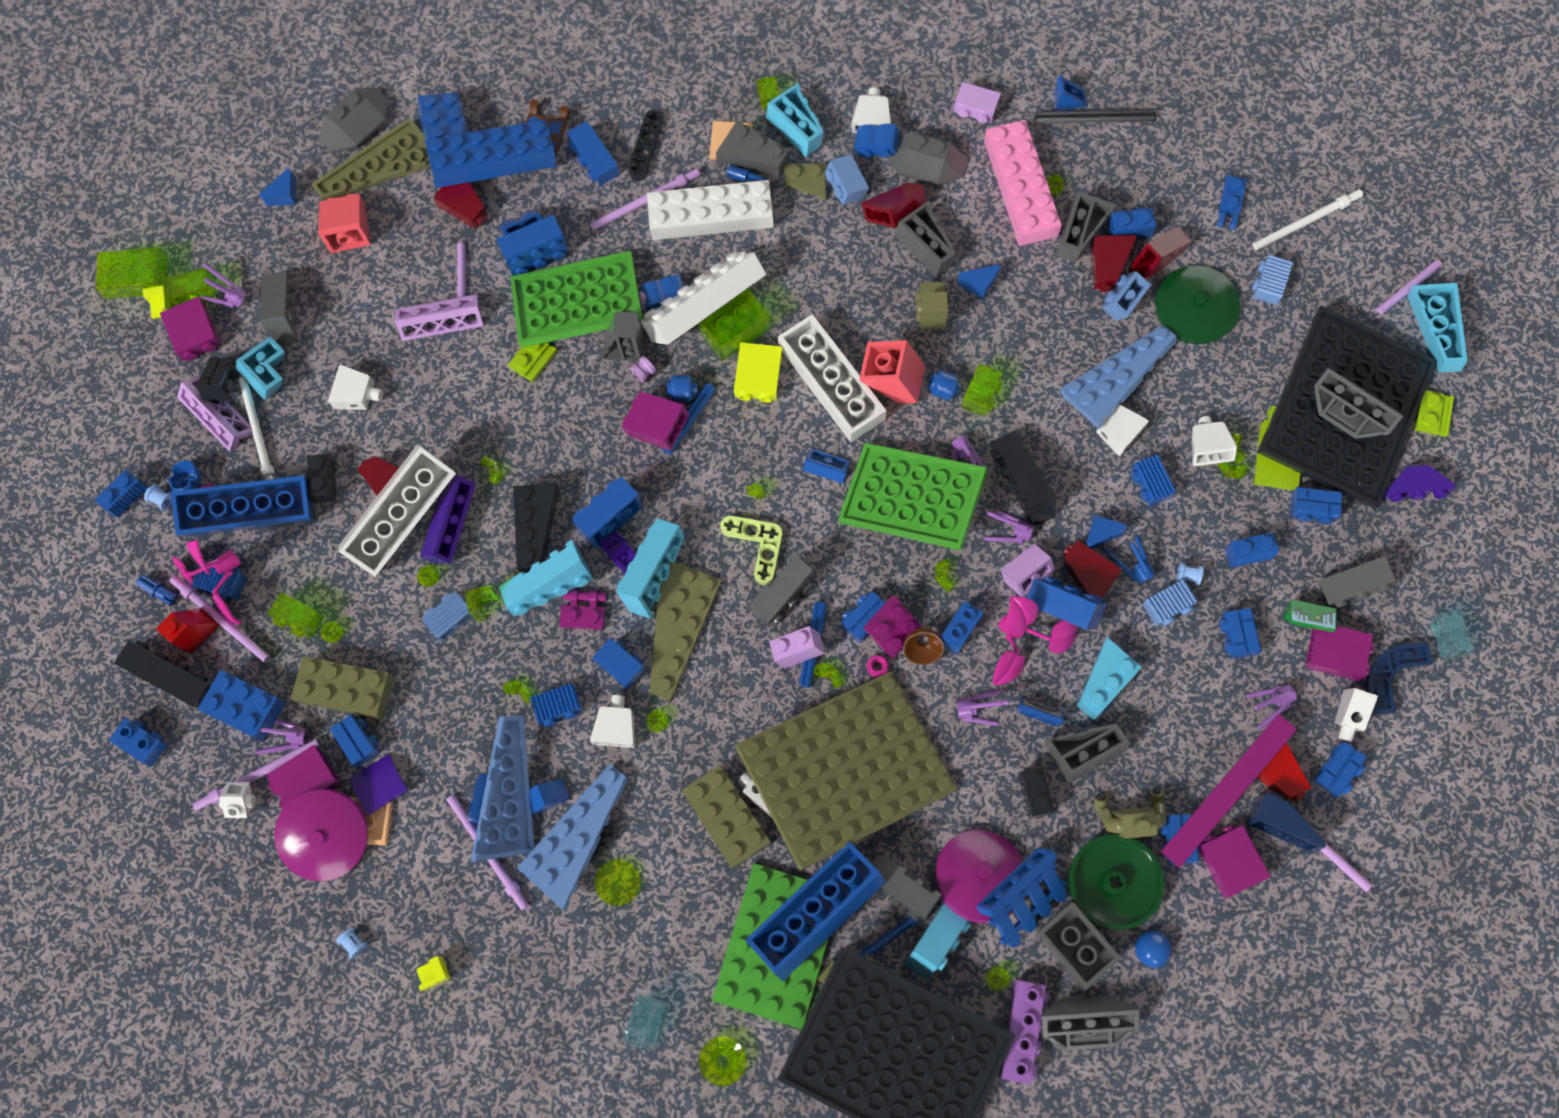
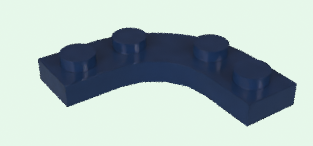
(1384, 670)

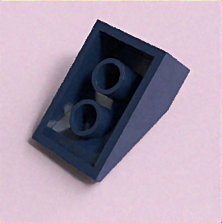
(1282, 821)

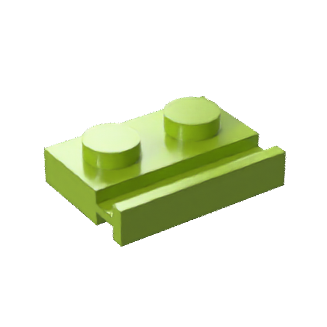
(532, 360)
(1434, 413)

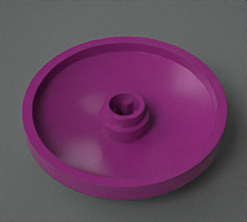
(321, 834)
(971, 869)

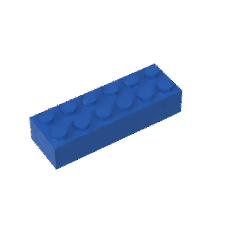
(490, 153)
(241, 506)
(815, 911)

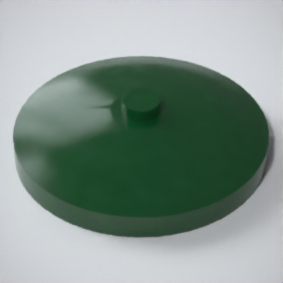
(1197, 304)
(1116, 882)

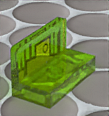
(476, 598)

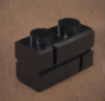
(217, 378)
(321, 478)
(1035, 793)

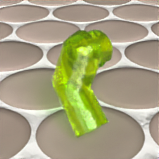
(1240, 457)
(494, 467)
(1234, 472)
(941, 575)
(830, 672)
(518, 688)

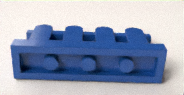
(1010, 893)

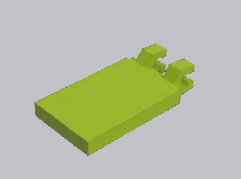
(1269, 472)

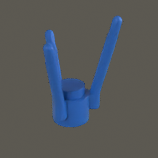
(1143, 570)

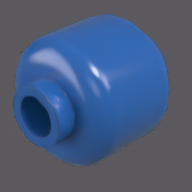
(944, 385)
(681, 388)

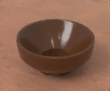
(923, 652)

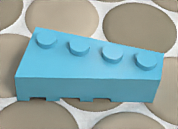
(546, 580)

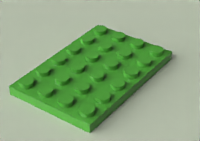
(573, 298)
(913, 496)
(745, 977)

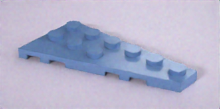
(1113, 380)
(506, 812)
(569, 845)

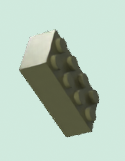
(342, 688)
(726, 817)

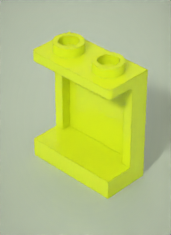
(758, 372)

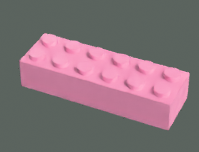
(1022, 183)

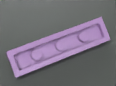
(437, 313)
(211, 418)

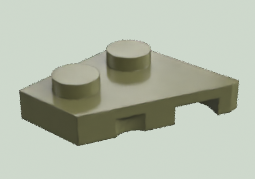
(807, 178)

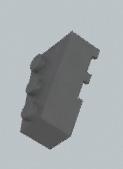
(1358, 583)

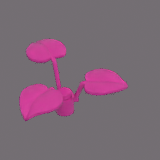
(222, 564)
(1014, 624)

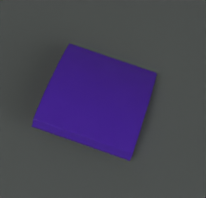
(378, 785)

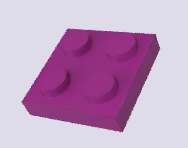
(891, 626)

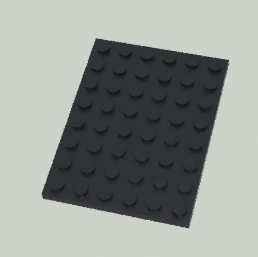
(1319, 448)
(892, 1047)

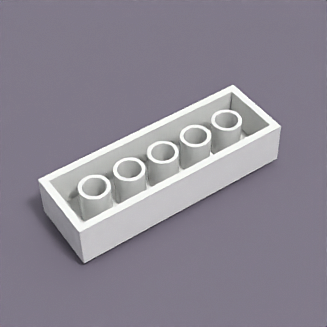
(710, 210)
(702, 297)
(831, 378)
(396, 510)

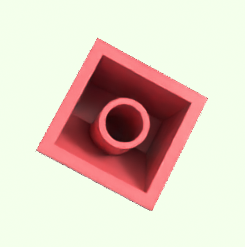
(343, 223)
(893, 370)

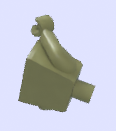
(1133, 821)

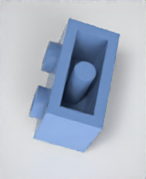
(846, 179)
(1125, 296)

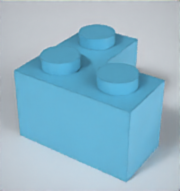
(258, 366)

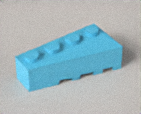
(1441, 323)
(650, 567)

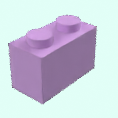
(976, 102)
(1023, 569)
(796, 647)

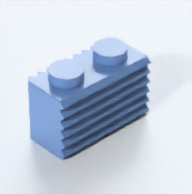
(1272, 279)
(1170, 603)
(447, 616)

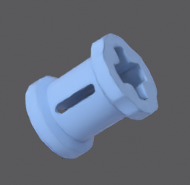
(159, 497)
(1190, 573)
(351, 943)

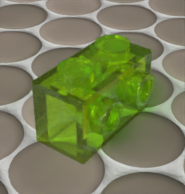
(189, 285)
(982, 390)
(295, 615)

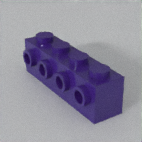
(448, 521)

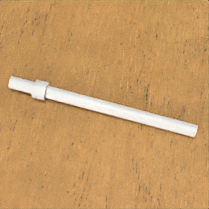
(1341, 202)
(267, 470)

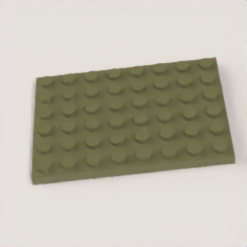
(845, 769)

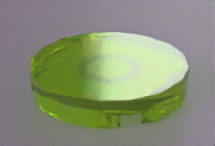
(624, 884)

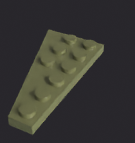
(385, 159)
(679, 620)

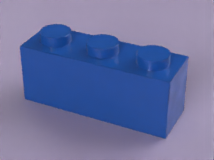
(592, 154)

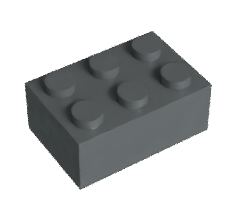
(1077, 946)

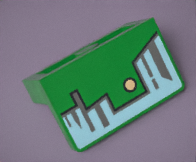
(1311, 615)

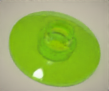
(709, 1061)

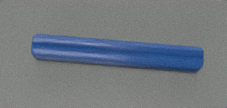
(694, 411)
(817, 622)

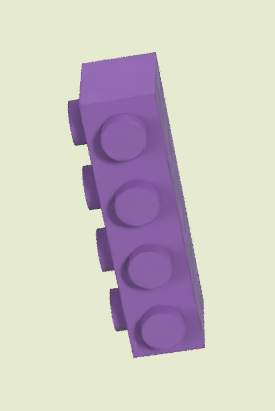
(1025, 1023)

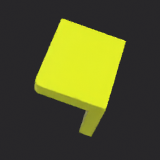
(158, 300)
(433, 973)

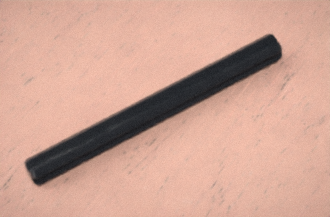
(1095, 116)

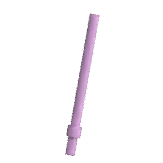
(680, 181)
(189, 592)
(214, 795)
(511, 887)

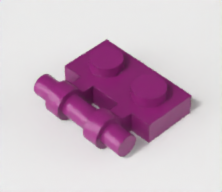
(581, 616)

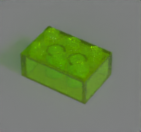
(129, 272)
(734, 323)

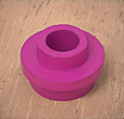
(877, 659)

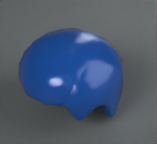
(180, 471)
(1153, 949)

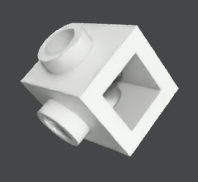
(237, 800)

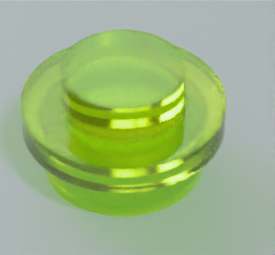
(1055, 184)
(755, 491)
(428, 576)
(331, 631)
(657, 721)
(998, 978)

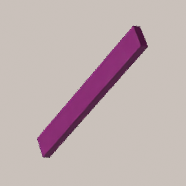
(1228, 790)

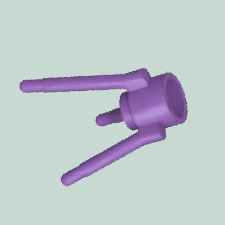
(232, 294)
(964, 449)
(1022, 529)
(1281, 696)
(967, 707)
(294, 736)

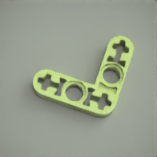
(765, 542)

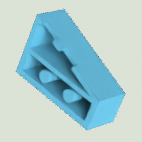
(794, 119)
(1107, 678)
(936, 942)

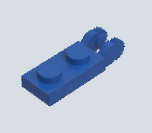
(1231, 200)

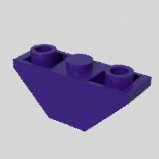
(1418, 483)

